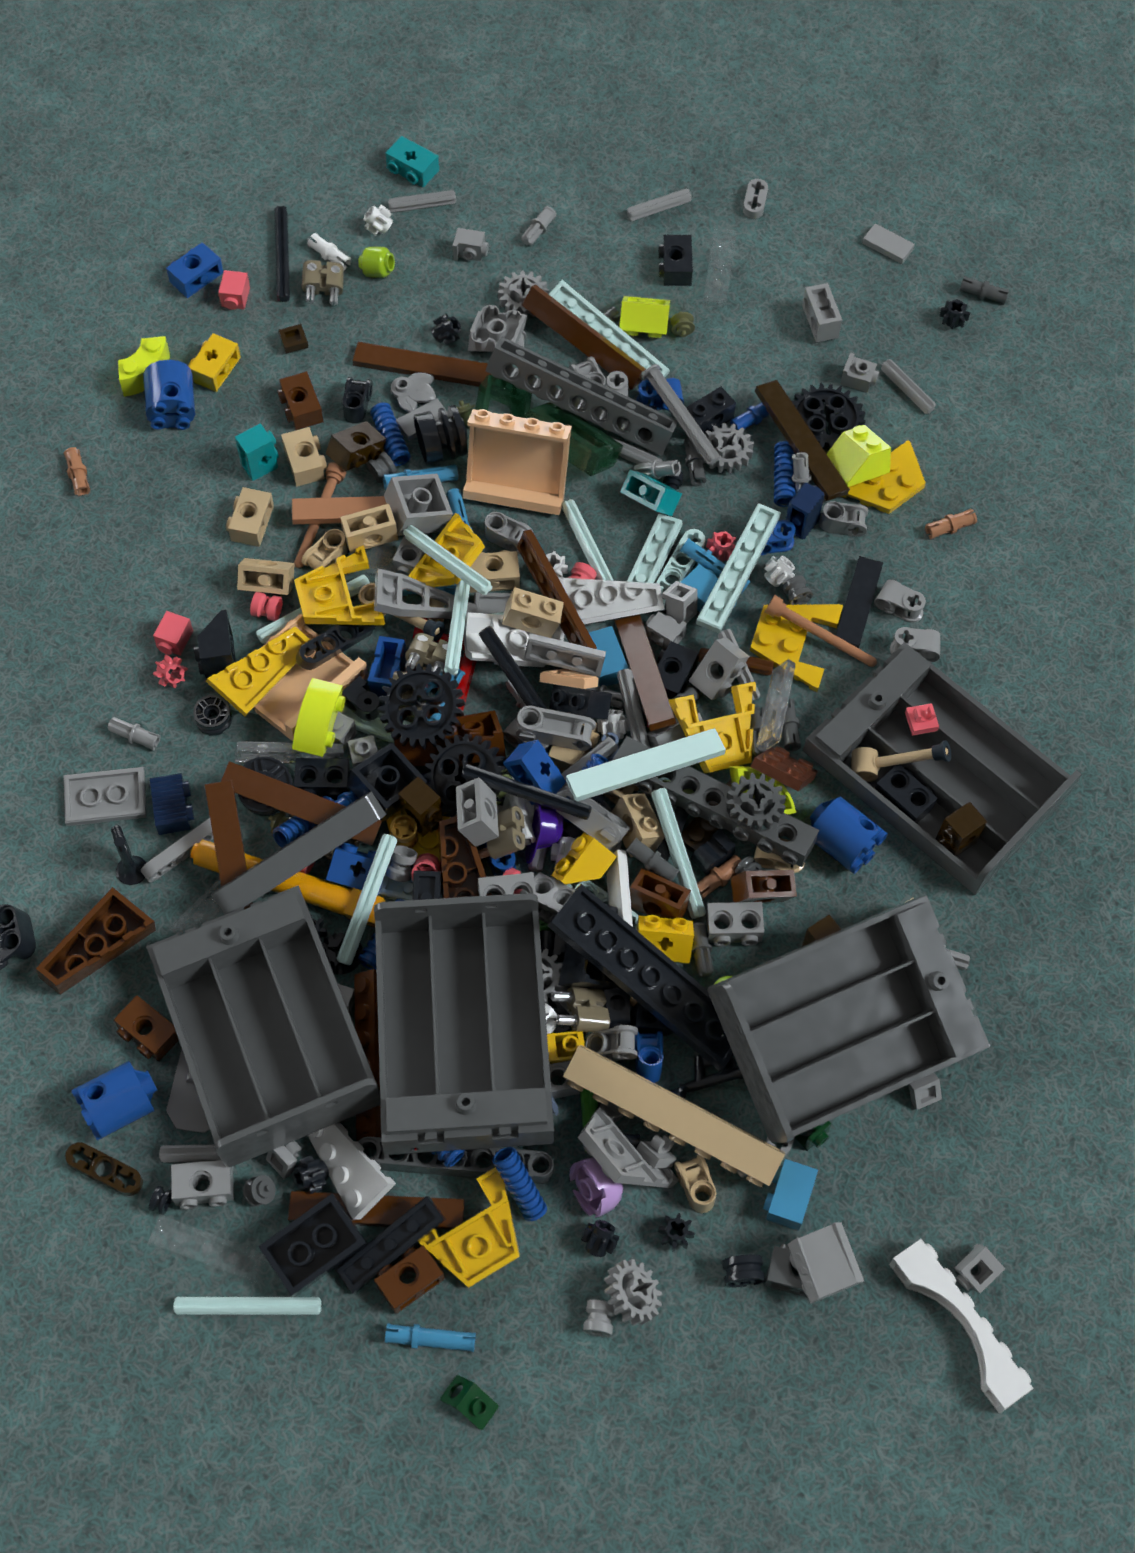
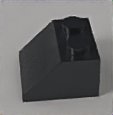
(215, 646)

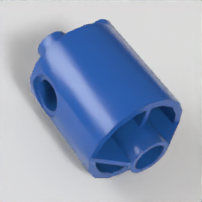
(169, 394)
(846, 833)
(115, 1099)

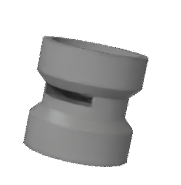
(401, 862)
(599, 1319)

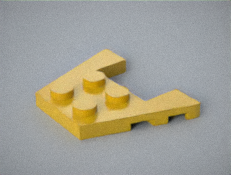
(326, 597)
(783, 640)
(732, 729)
(483, 1241)

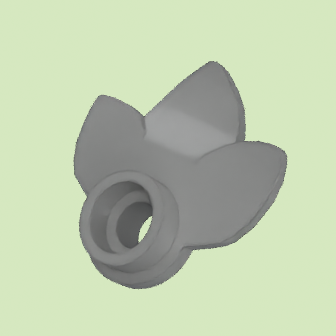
(416, 390)

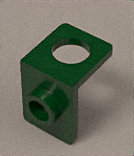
(817, 1137)
(470, 1402)

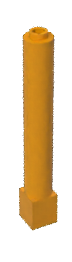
(314, 890)

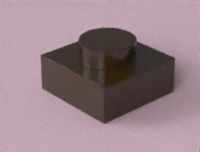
(293, 338)

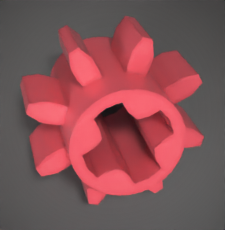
(721, 545)
(163, 668)

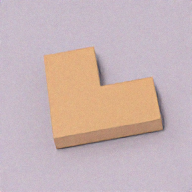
(569, 678)

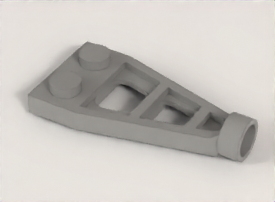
(389, 597)

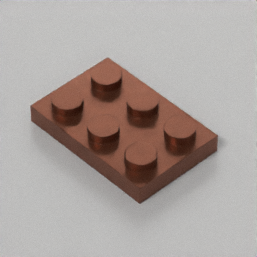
(785, 769)

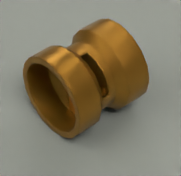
(402, 826)

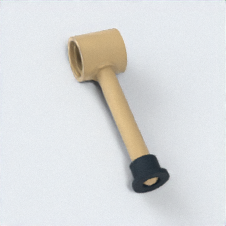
(429, 627)
(867, 763)

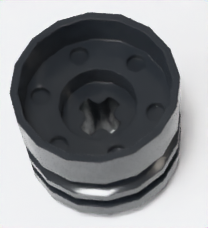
(440, 434)
(269, 767)

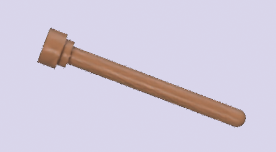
(334, 476)
(778, 608)

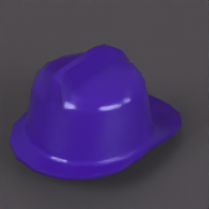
(547, 830)

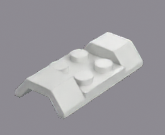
(512, 638)

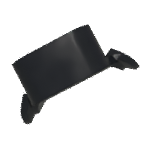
(15, 934)

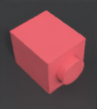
(234, 290)
(173, 633)

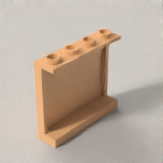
(517, 461)
(284, 700)

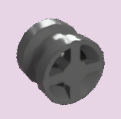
(381, 466)
(797, 590)

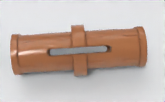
(77, 471)
(951, 523)
(718, 876)

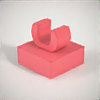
(922, 719)

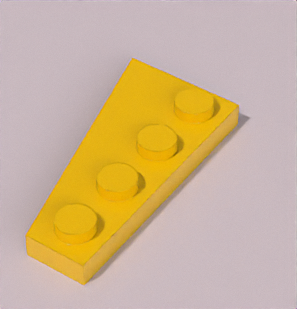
(256, 674)

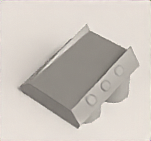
(491, 325)
(825, 1262)

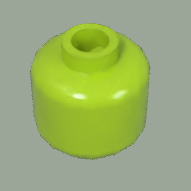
(376, 262)

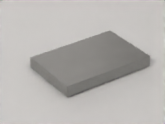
(104, 796)

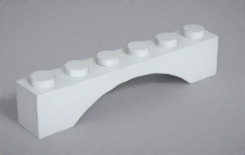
(1000, 1377)

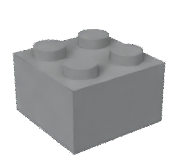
(418, 502)

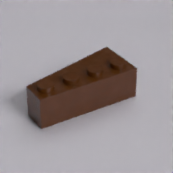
(480, 724)
(458, 862)
(96, 940)

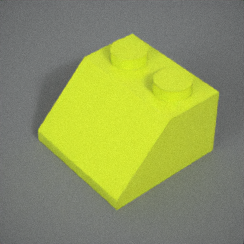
(644, 315)
(860, 455)

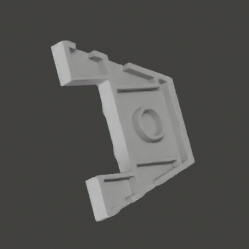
(617, 1155)

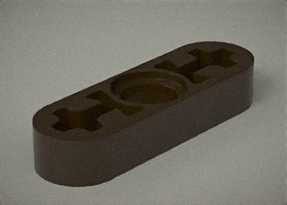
(118, 1185)

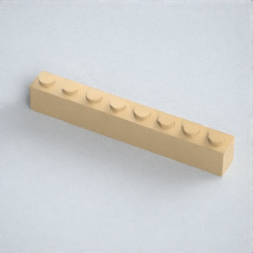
(674, 1115)

